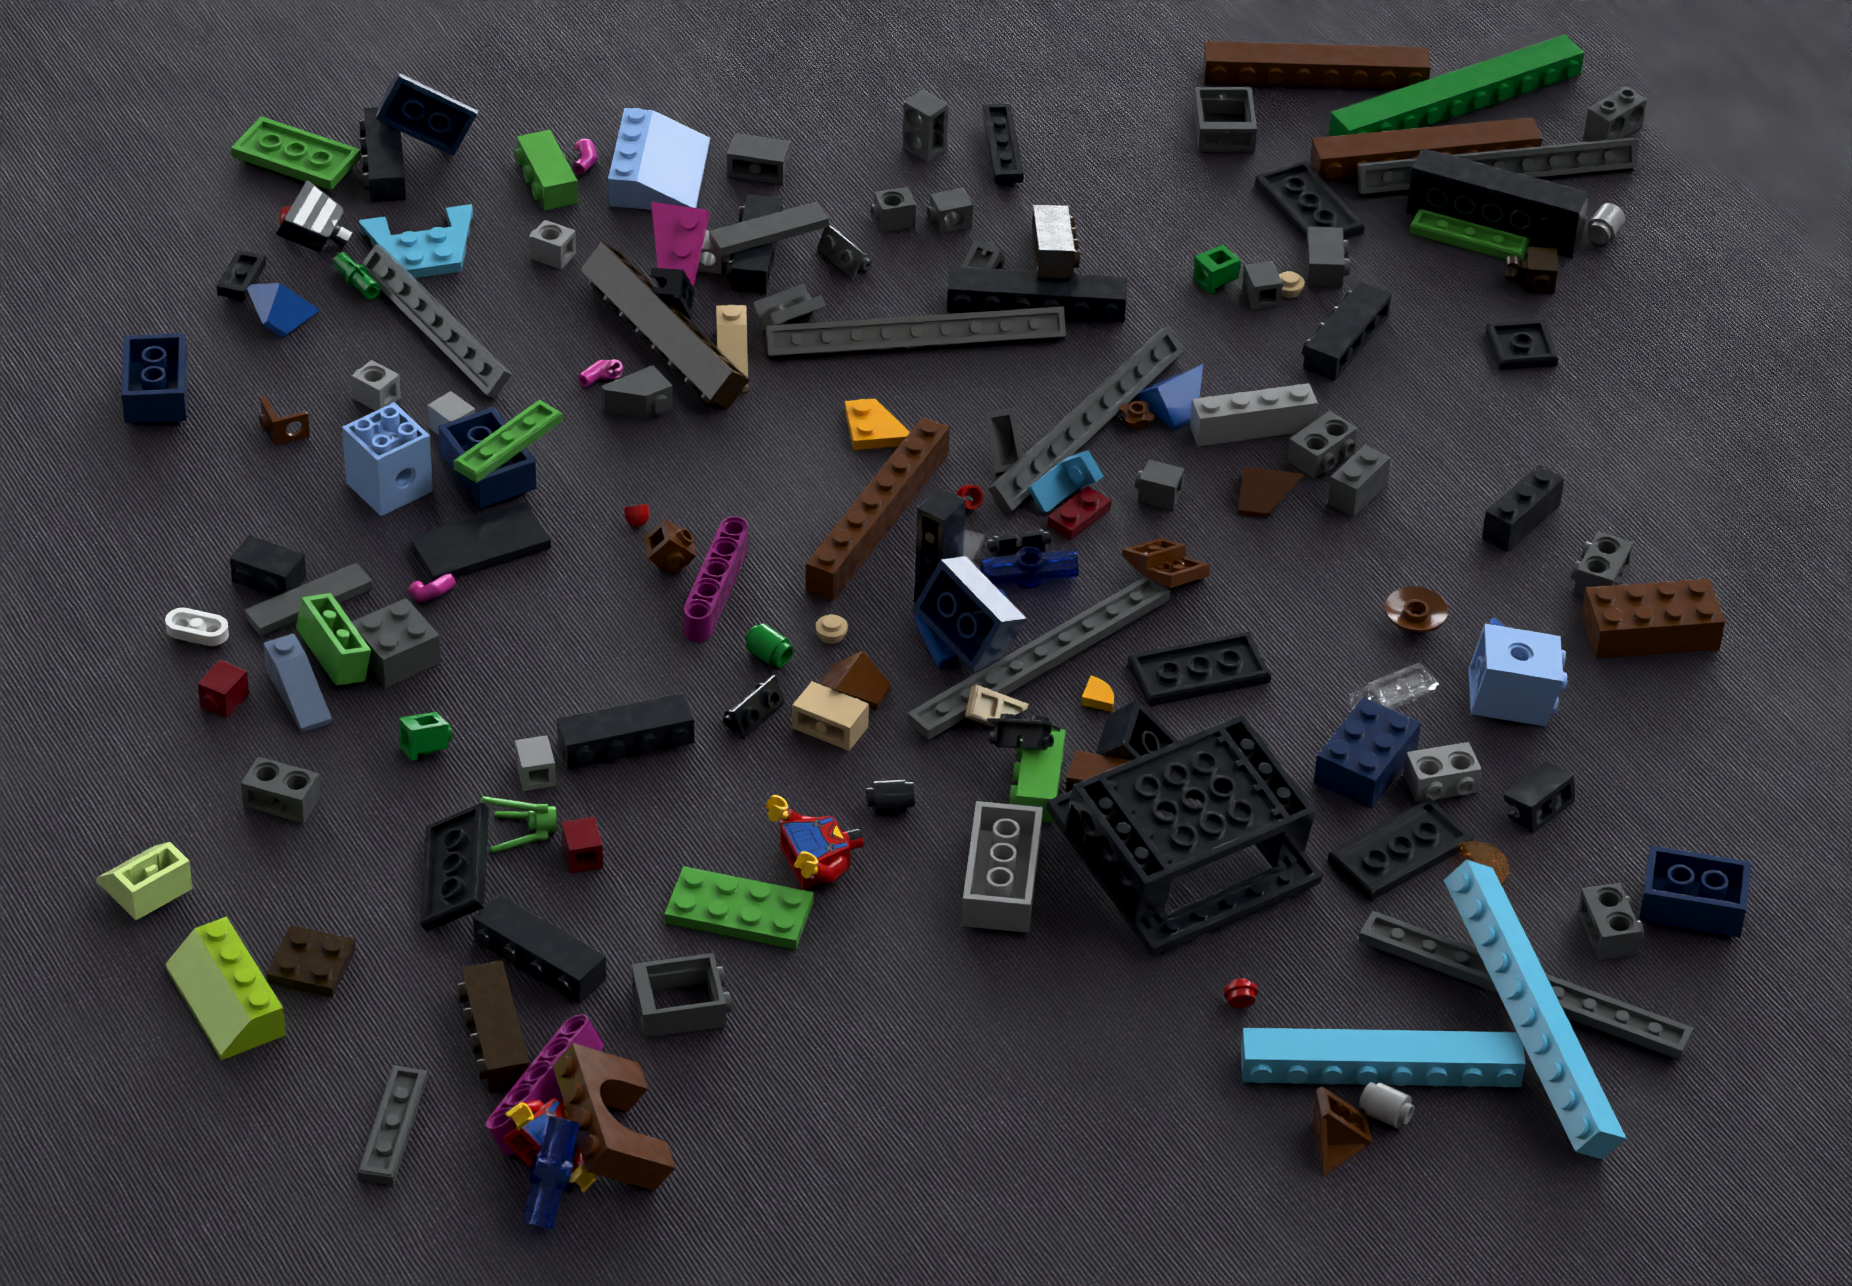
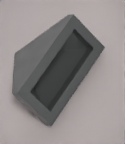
(1003, 438)

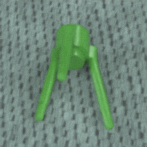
(540, 818)

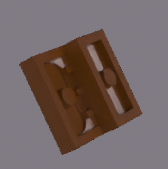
(1165, 562)

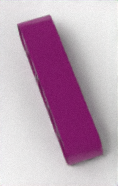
(715, 579)
(540, 1079)

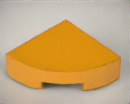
(1098, 695)

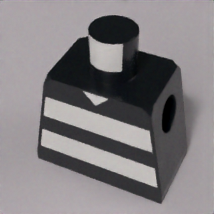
(314, 220)

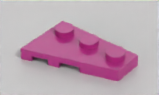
(679, 236)

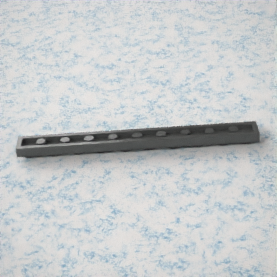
(1529, 161)
(915, 331)
(1086, 418)
(1041, 654)
(1576, 1001)

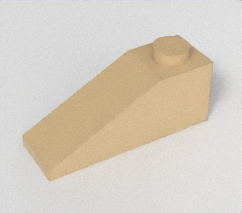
(732, 335)

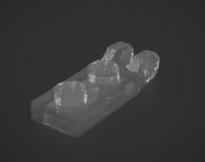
(1397, 687)

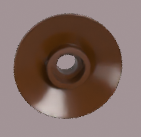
(1416, 609)

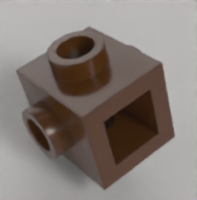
(669, 546)

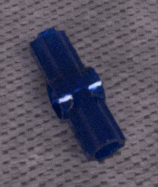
(1030, 567)
(550, 1172)

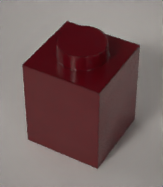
(223, 688)
(582, 845)

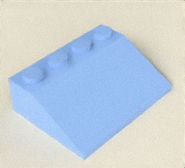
(656, 162)

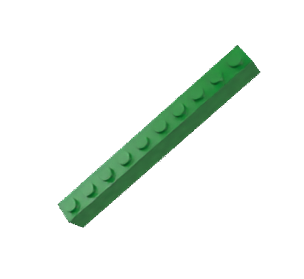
(1463, 89)

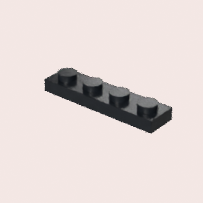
(1002, 143)

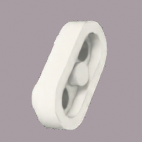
(197, 626)

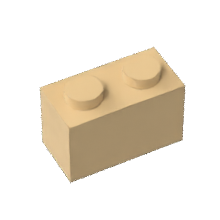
(830, 716)

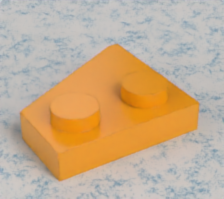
(873, 425)

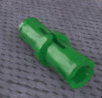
(356, 275)

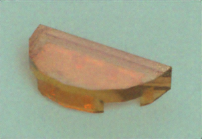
(1489, 856)

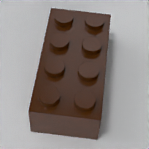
(1652, 618)

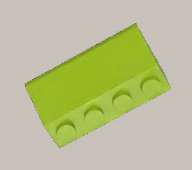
(226, 990)

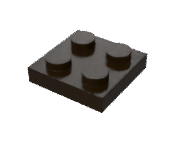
(311, 961)

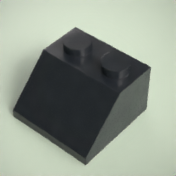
(1133, 733)

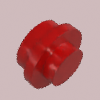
(1241, 993)

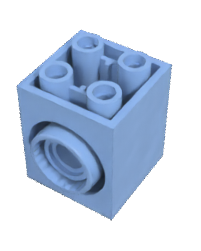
(387, 459)
(1516, 675)

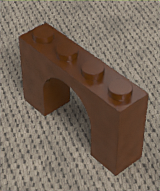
(608, 1148)

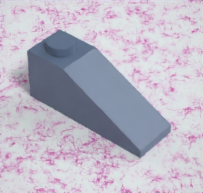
(296, 682)

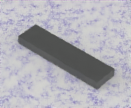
(768, 229)
(285, 607)
(392, 1125)

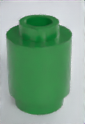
(769, 645)

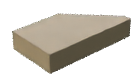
(990, 704)

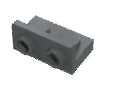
(786, 306)

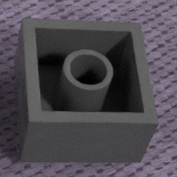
(399, 642)

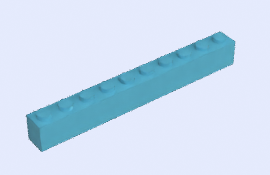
(1535, 1010)

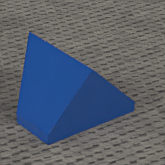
(280, 307)
(1173, 397)

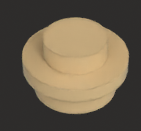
(1292, 284)
(831, 628)

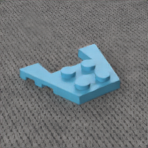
(425, 251)

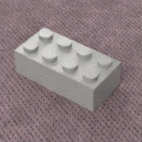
(1002, 866)

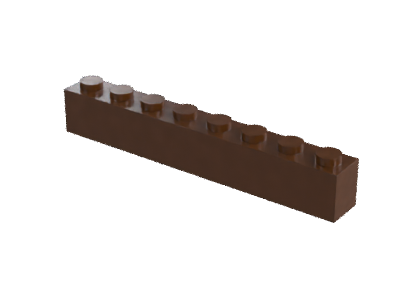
(1314, 65)
(1338, 155)
(877, 509)

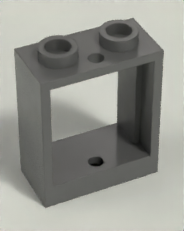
(1225, 135)
(675, 974)

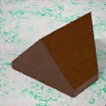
(1264, 490)
(858, 679)
(1338, 1130)

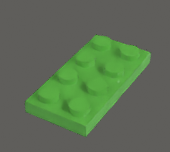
(296, 153)
(739, 907)

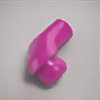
(588, 156)
(601, 370)
(433, 589)

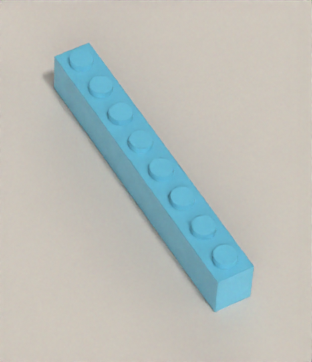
(1382, 1057)

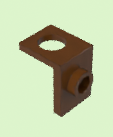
(277, 426)

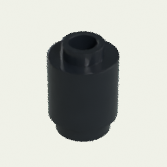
(890, 795)

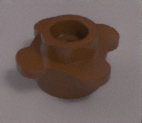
(1136, 414)

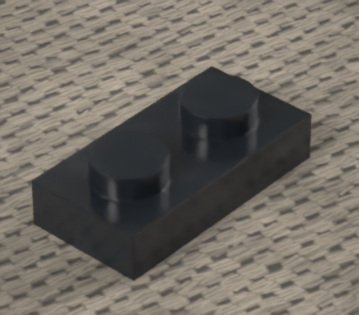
(240, 274)

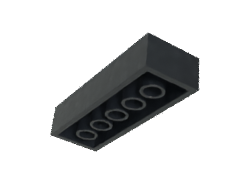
(1499, 200)

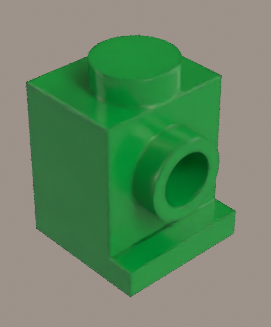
(1216, 268)
(423, 734)

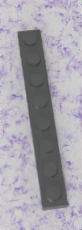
(436, 322)

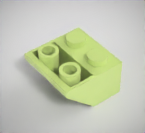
(148, 879)

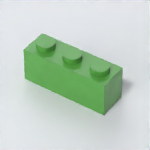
(546, 170)
(333, 639)
(1038, 775)

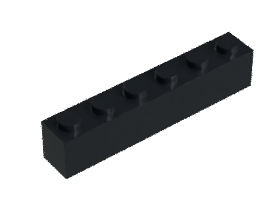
(999, 289)

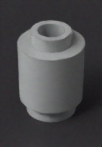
(1605, 223)
(1386, 1104)

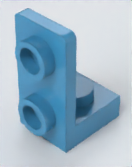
(1064, 479)

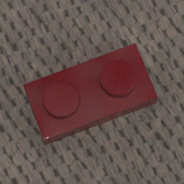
(1079, 512)

